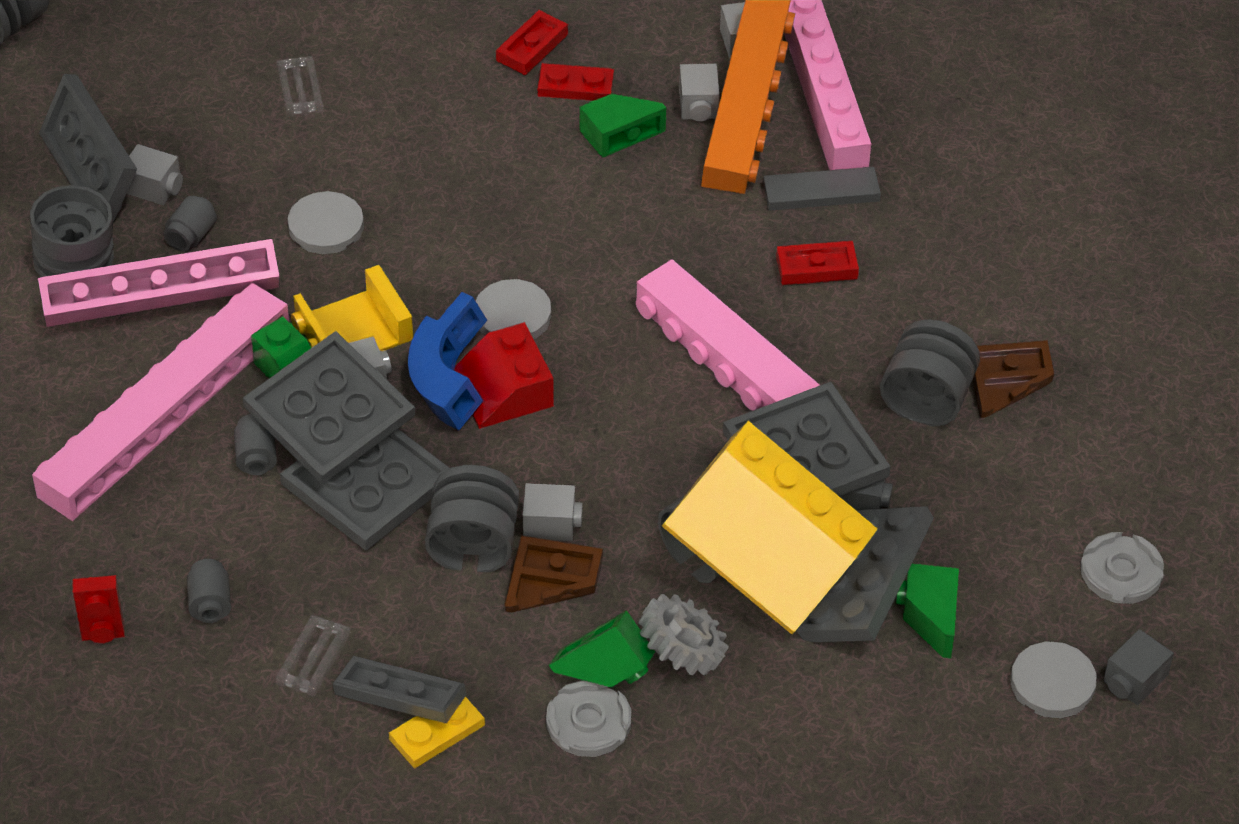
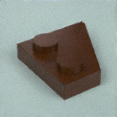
(1010, 373)
(551, 573)

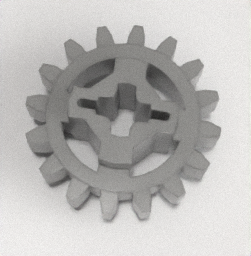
(683, 634)

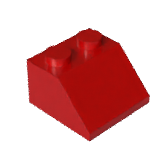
(508, 375)

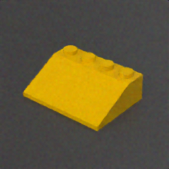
(769, 527)

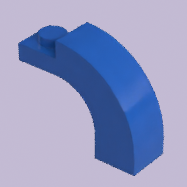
(434, 357)

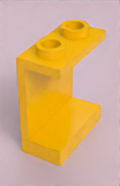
(364, 315)

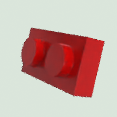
(532, 42)
(574, 82)
(817, 262)
(98, 608)

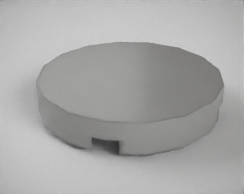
(325, 222)
(514, 303)
(1118, 579)
(1053, 679)
(588, 731)

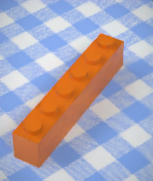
(746, 95)

